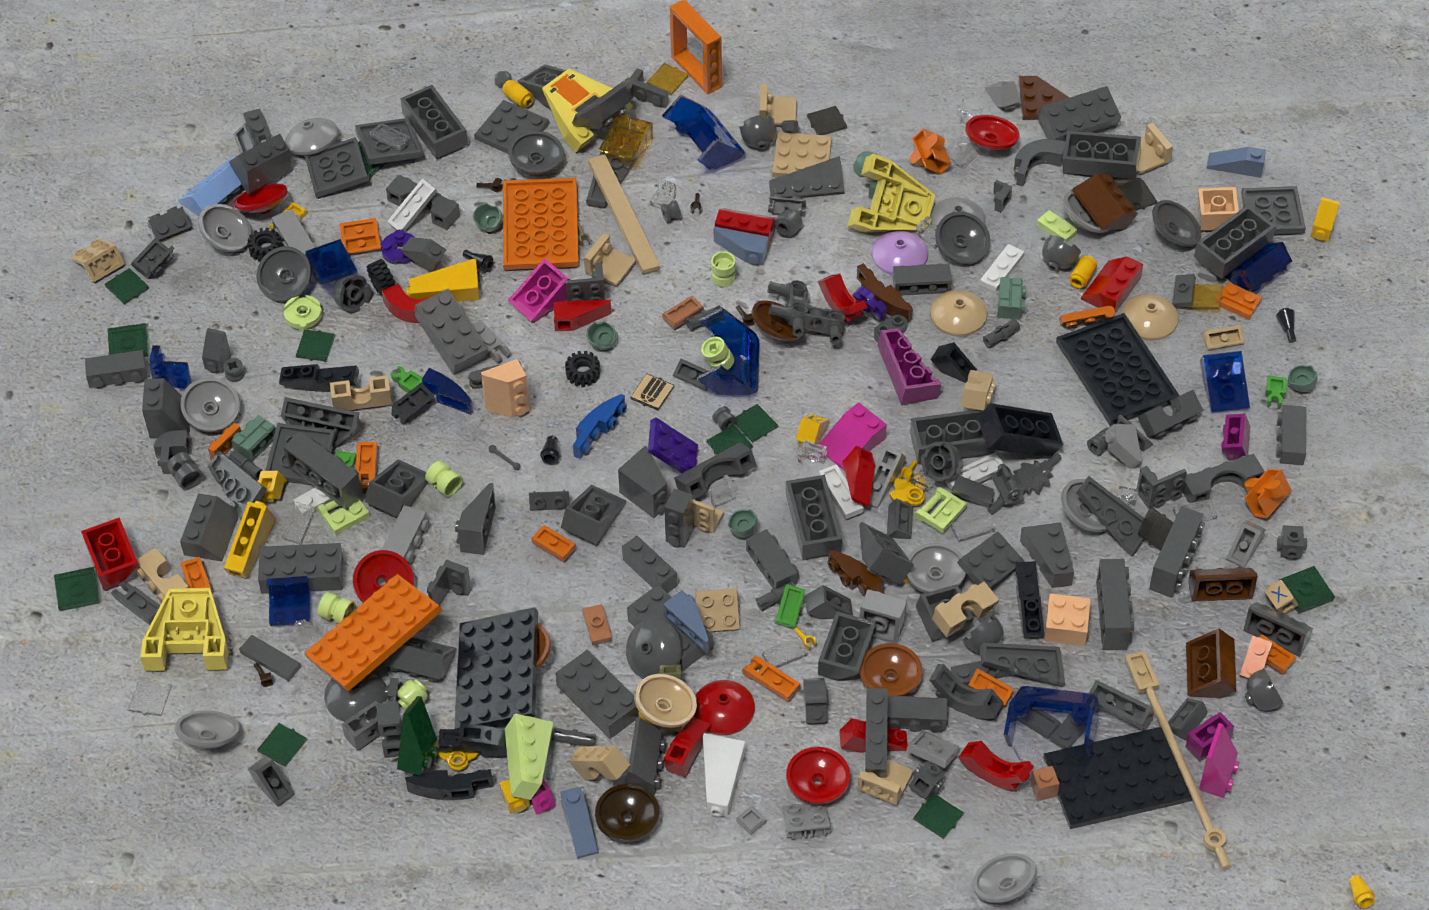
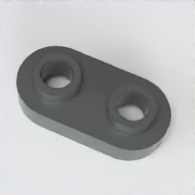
(893, 322)

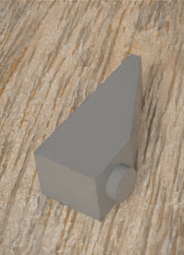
(885, 472)

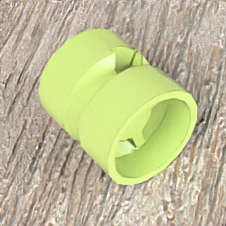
(723, 269)
(717, 353)
(443, 478)
(335, 608)

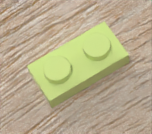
(1056, 226)

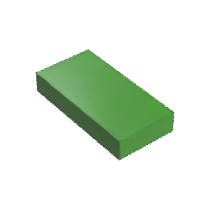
(790, 606)

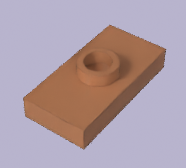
(676, 315)
(597, 624)

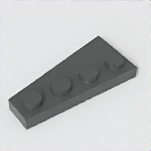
(620, 167)
(814, 180)
(236, 482)
(1113, 513)
(1029, 661)

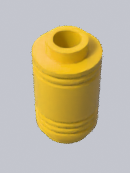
(517, 93)
(1083, 272)

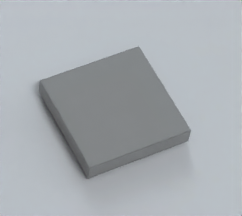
(933, 748)

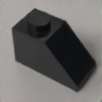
(952, 362)

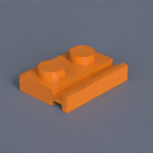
(1239, 300)

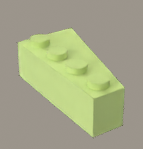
(526, 753)

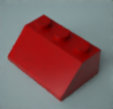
(746, 222)
(1114, 283)
(110, 552)

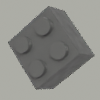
(927, 604)

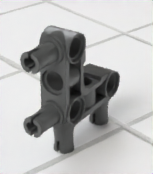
(802, 315)

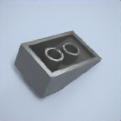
(538, 79)
(396, 487)
(592, 514)
(476, 522)
(883, 554)

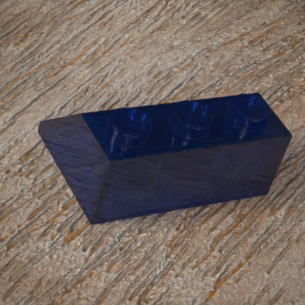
(1261, 267)

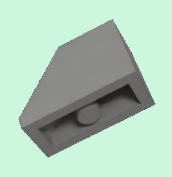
(1003, 94)
(1124, 443)
(1245, 543)

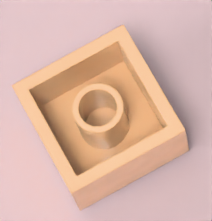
(1216, 206)
(1067, 619)

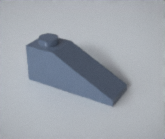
(1241, 161)
(746, 246)
(685, 615)
(578, 822)

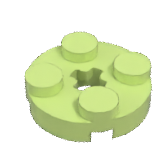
(302, 321)

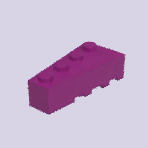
(908, 373)

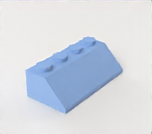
(212, 189)

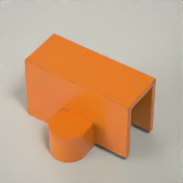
(930, 151)
(1266, 492)

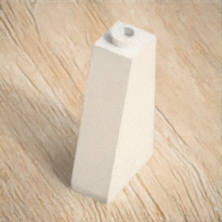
(722, 768)

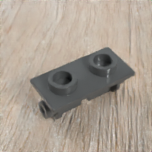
(779, 204)
(1007, 485)
(548, 500)

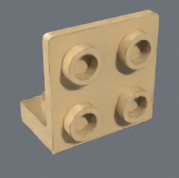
(777, 107)
(1154, 149)
(99, 259)
(614, 263)
(706, 517)
(718, 609)
(889, 788)

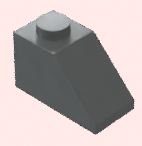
(423, 252)
(215, 350)
(825, 602)
(271, 780)

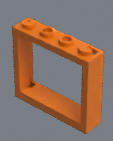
(709, 74)

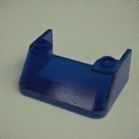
(706, 131)
(744, 345)
(1081, 705)

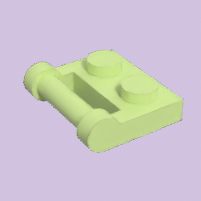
(944, 513)
(342, 518)

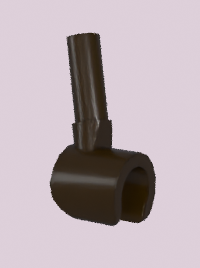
(496, 186)
(696, 204)
(747, 318)
(266, 678)

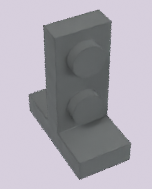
(646, 91)

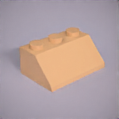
(506, 389)

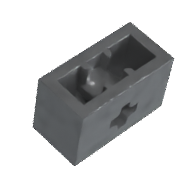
(362, 726)

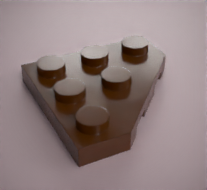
(1035, 94)

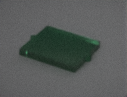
(126, 286)
(315, 345)
(755, 423)
(727, 439)
(282, 744)
(938, 816)

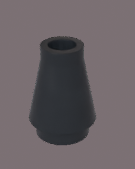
(550, 450)

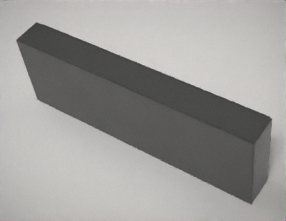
(270, 657)

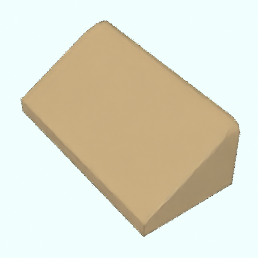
(1223, 337)

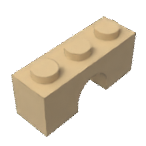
(978, 390)
(373, 395)
(152, 568)
(976, 599)
(593, 760)

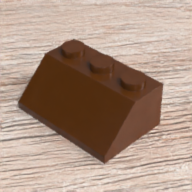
(1105, 202)
(1222, 584)
(1211, 665)

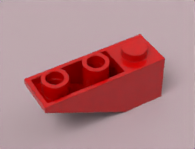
(576, 314)
(859, 471)
(854, 737)
(685, 747)

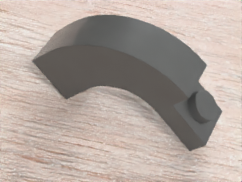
(1035, 153)
(962, 698)

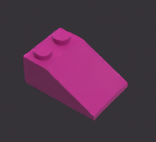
(540, 291)
(853, 429)
(1219, 764)

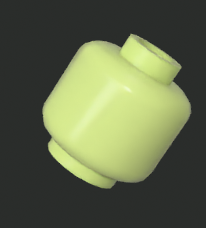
(410, 691)

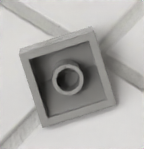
(886, 612)

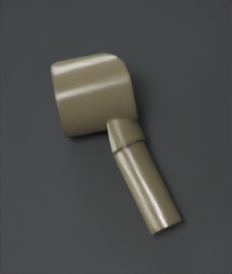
(583, 236)

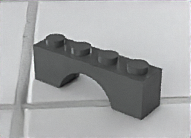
(443, 211)
(731, 461)
(1199, 485)
(876, 731)

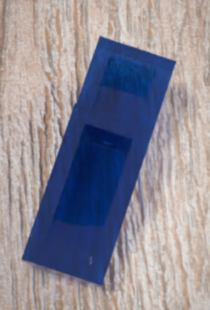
(447, 391)

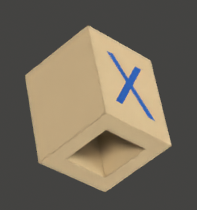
(1281, 597)

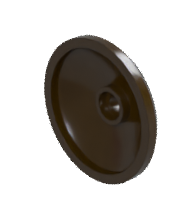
(623, 803)

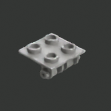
(806, 817)

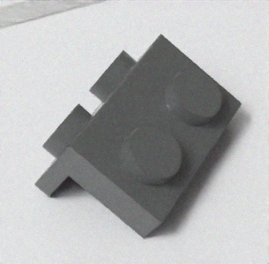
(169, 224)
(152, 258)

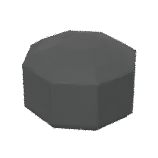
(501, 77)
(790, 126)

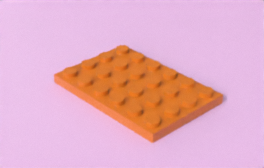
(540, 223)
(373, 632)

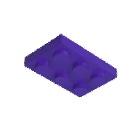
(671, 446)

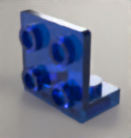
(175, 373)
(288, 600)

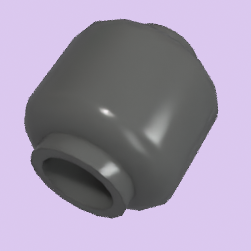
(788, 222)

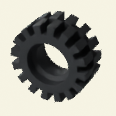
(263, 237)
(380, 275)
(582, 360)

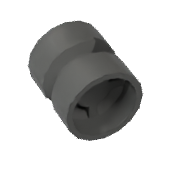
(184, 470)

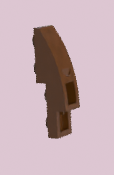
(888, 295)
(854, 573)

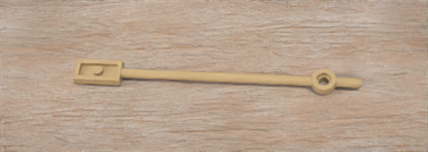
(1146, 681)

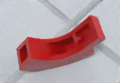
(839, 297)
(400, 304)
(993, 769)

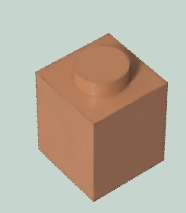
(1044, 783)

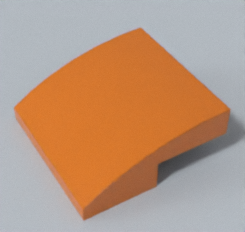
(360, 236)

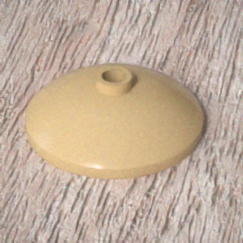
(958, 313)
(1151, 316)
(665, 700)

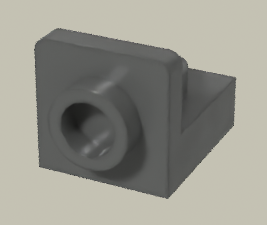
(1002, 195)

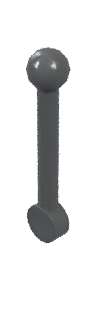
(492, 449)

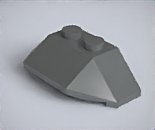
(606, 108)
(320, 416)

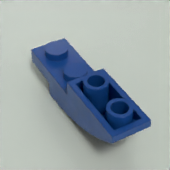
(597, 421)

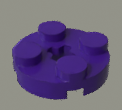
(390, 244)
(876, 307)

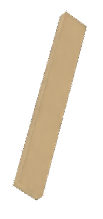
(623, 214)

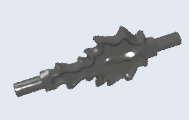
(1030, 478)

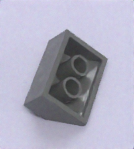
(262, 163)
(209, 528)
(1277, 627)
(845, 646)
(422, 658)
(645, 755)

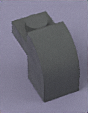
(169, 445)
(815, 700)

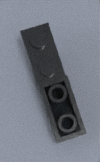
(316, 379)
(1028, 599)
(471, 737)
(442, 787)

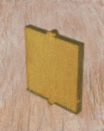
(668, 78)
(1207, 297)

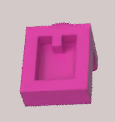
(543, 799)

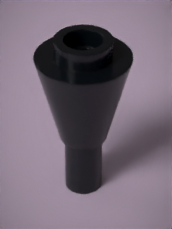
(483, 261)
(1287, 320)

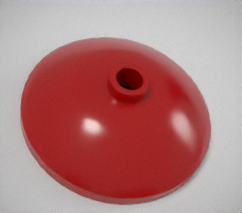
(992, 132)
(262, 199)
(376, 566)
(725, 716)
(818, 765)

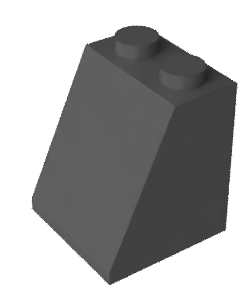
(162, 408)
(643, 483)

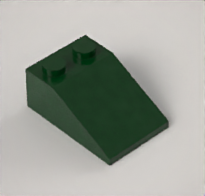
(417, 739)

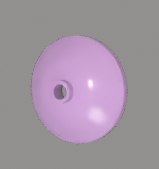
(898, 249)

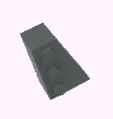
(1050, 551)

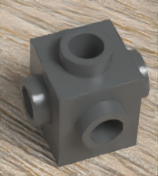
(1292, 541)
(927, 779)

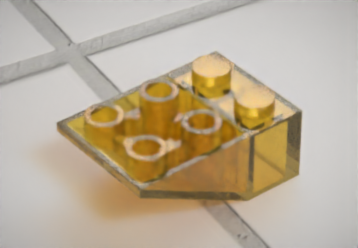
(628, 137)

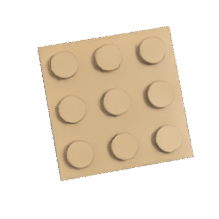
(799, 151)

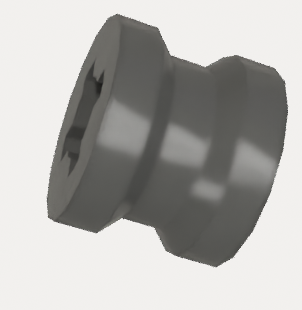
(670, 211)
(233, 369)
(724, 418)

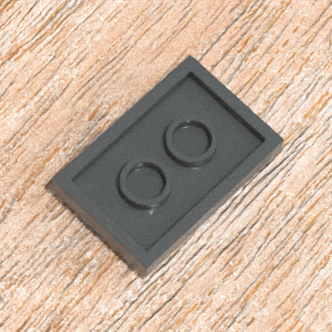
(990, 560)

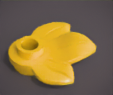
(906, 491)
(452, 756)

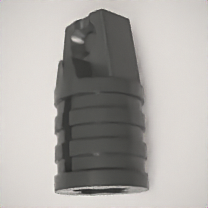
(1098, 443)

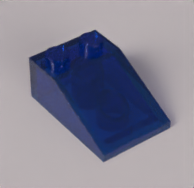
(330, 262)
(1225, 381)

